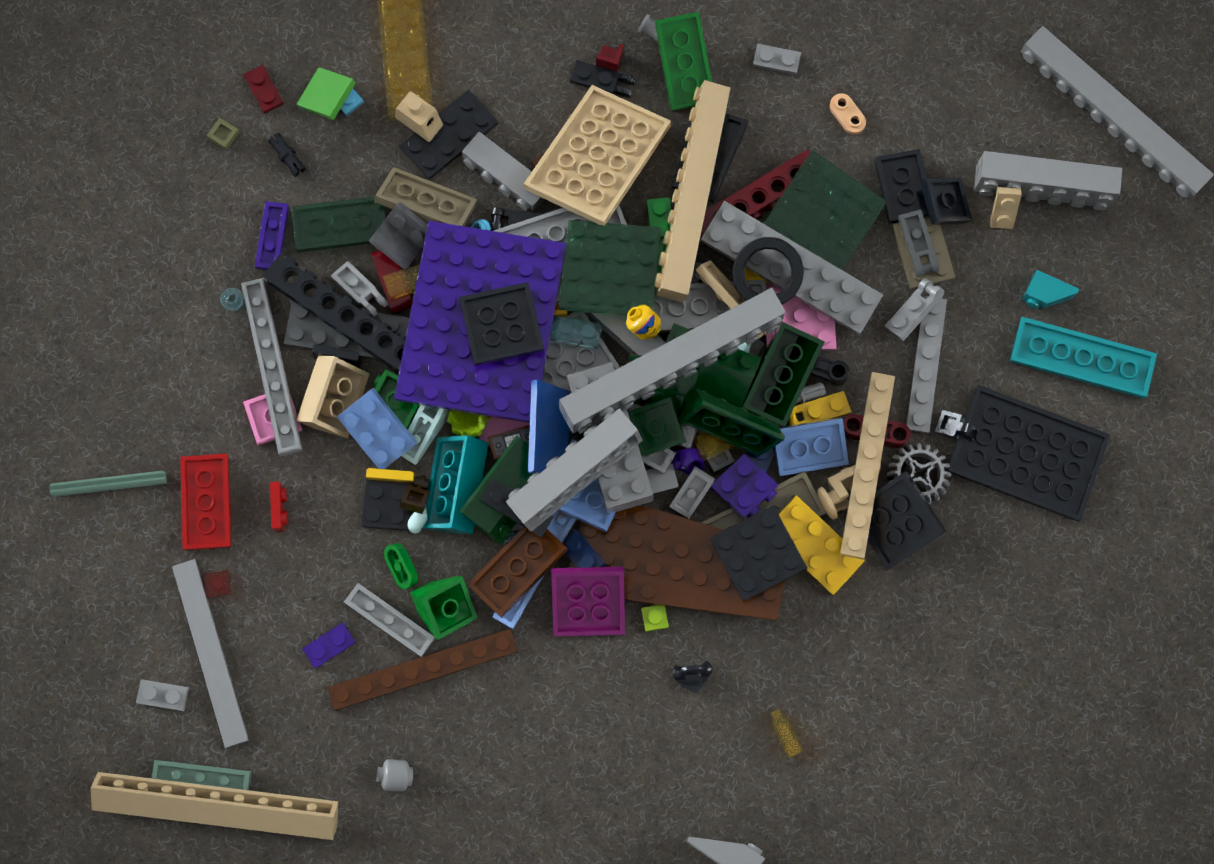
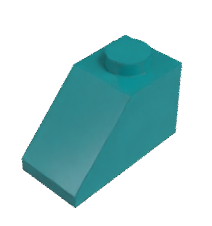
(1047, 291)

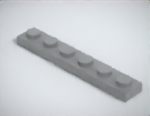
(926, 369)

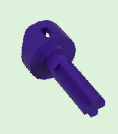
(687, 458)

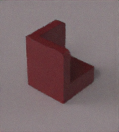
(610, 57)

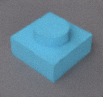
(351, 103)

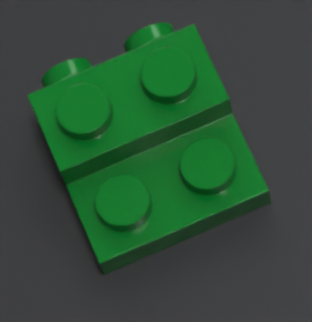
(385, 385)

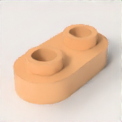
(847, 113)

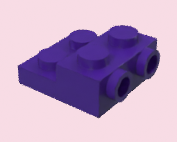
(745, 487)

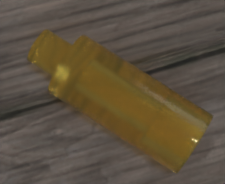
(786, 734)

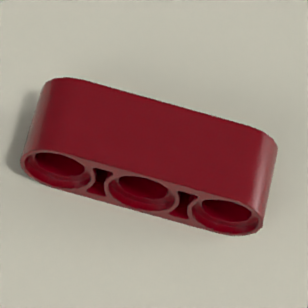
(384, 267)
(889, 438)

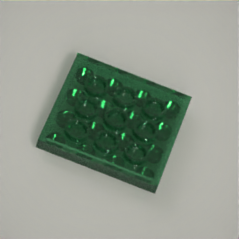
(825, 210)
(609, 267)

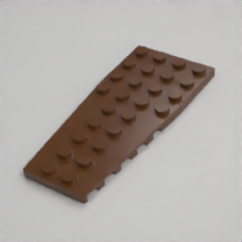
(674, 564)

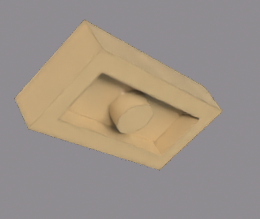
(1005, 208)

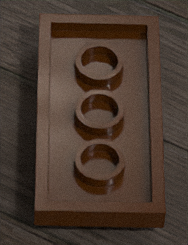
(516, 569)

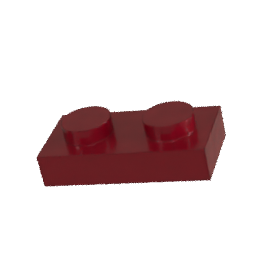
(263, 89)

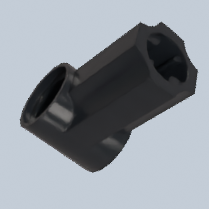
(823, 369)

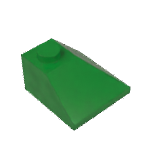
(444, 605)

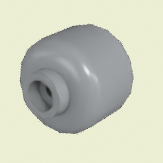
(395, 775)

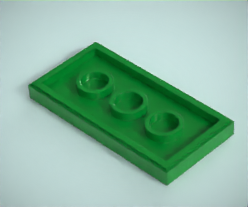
(683, 57)

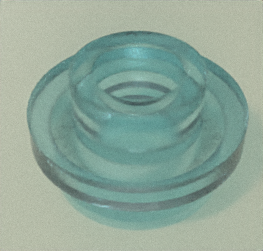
(236, 304)

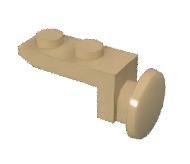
(837, 497)

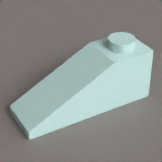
(424, 429)

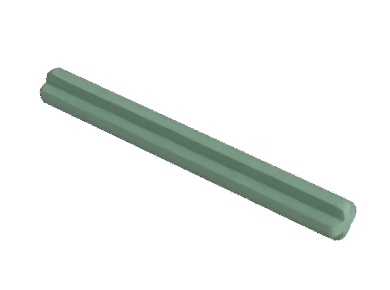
(108, 483)

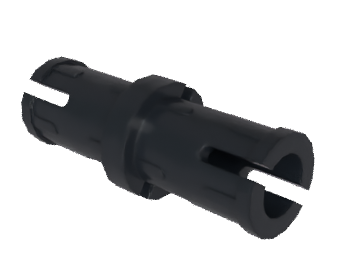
(286, 154)

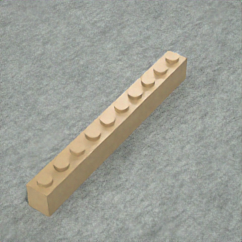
(693, 191)
(214, 805)

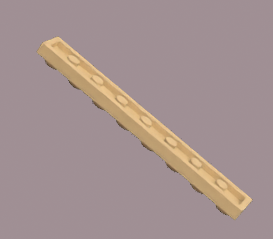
(867, 466)

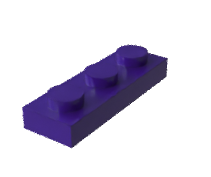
(271, 234)

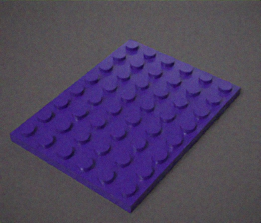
(437, 353)

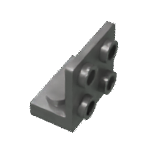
(401, 235)

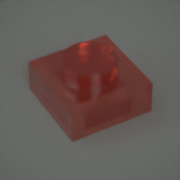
(217, 584)

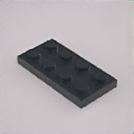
(460, 125)

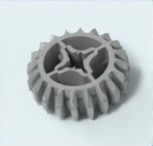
(935, 462)

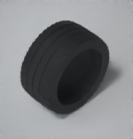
(774, 244)

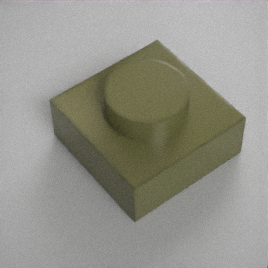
(223, 133)

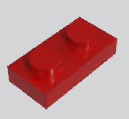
(278, 515)

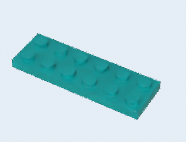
(1083, 357)

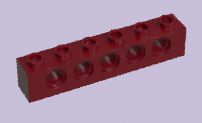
(760, 188)

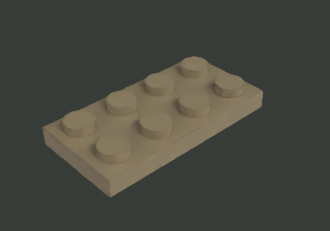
(425, 198)

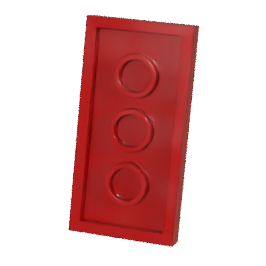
(205, 502)

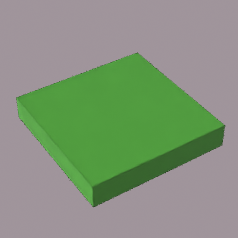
(326, 93)

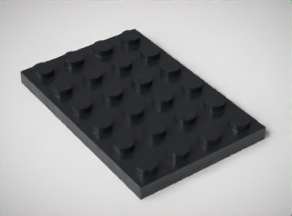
(1029, 453)

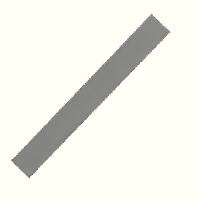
(271, 367)
(210, 653)

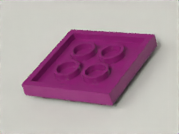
(588, 601)

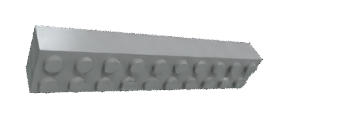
(672, 360)

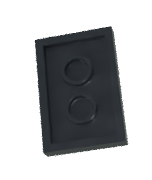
(901, 183)

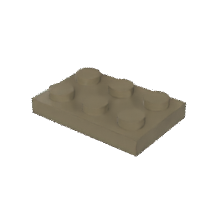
(945, 271)

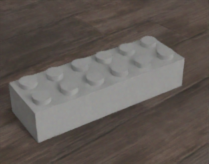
(1049, 179)
(574, 469)
(626, 481)

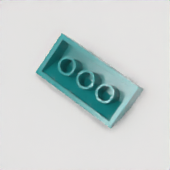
(453, 479)

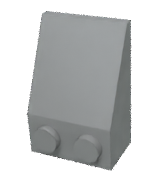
(727, 852)

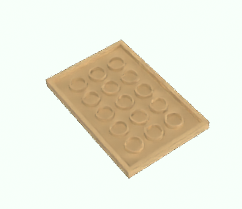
(597, 155)

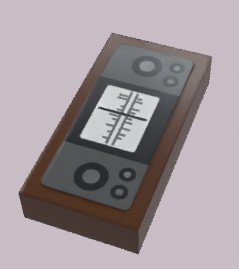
(499, 442)

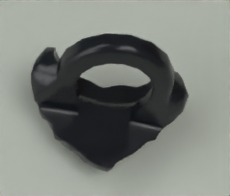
(692, 676)

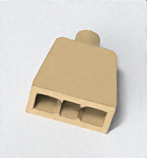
(416, 113)

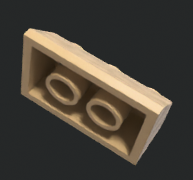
(330, 392)

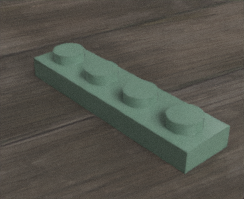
(201, 775)

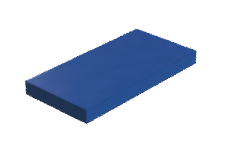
(547, 425)

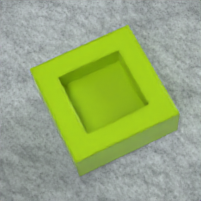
(654, 618)

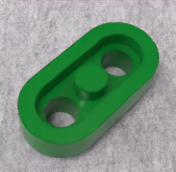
(400, 565)

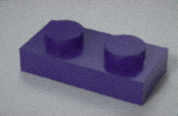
(329, 645)

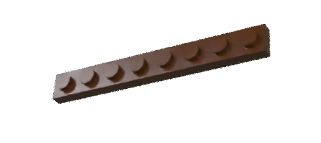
(422, 669)

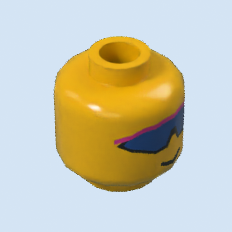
(643, 322)

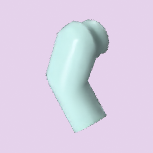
(417, 521)

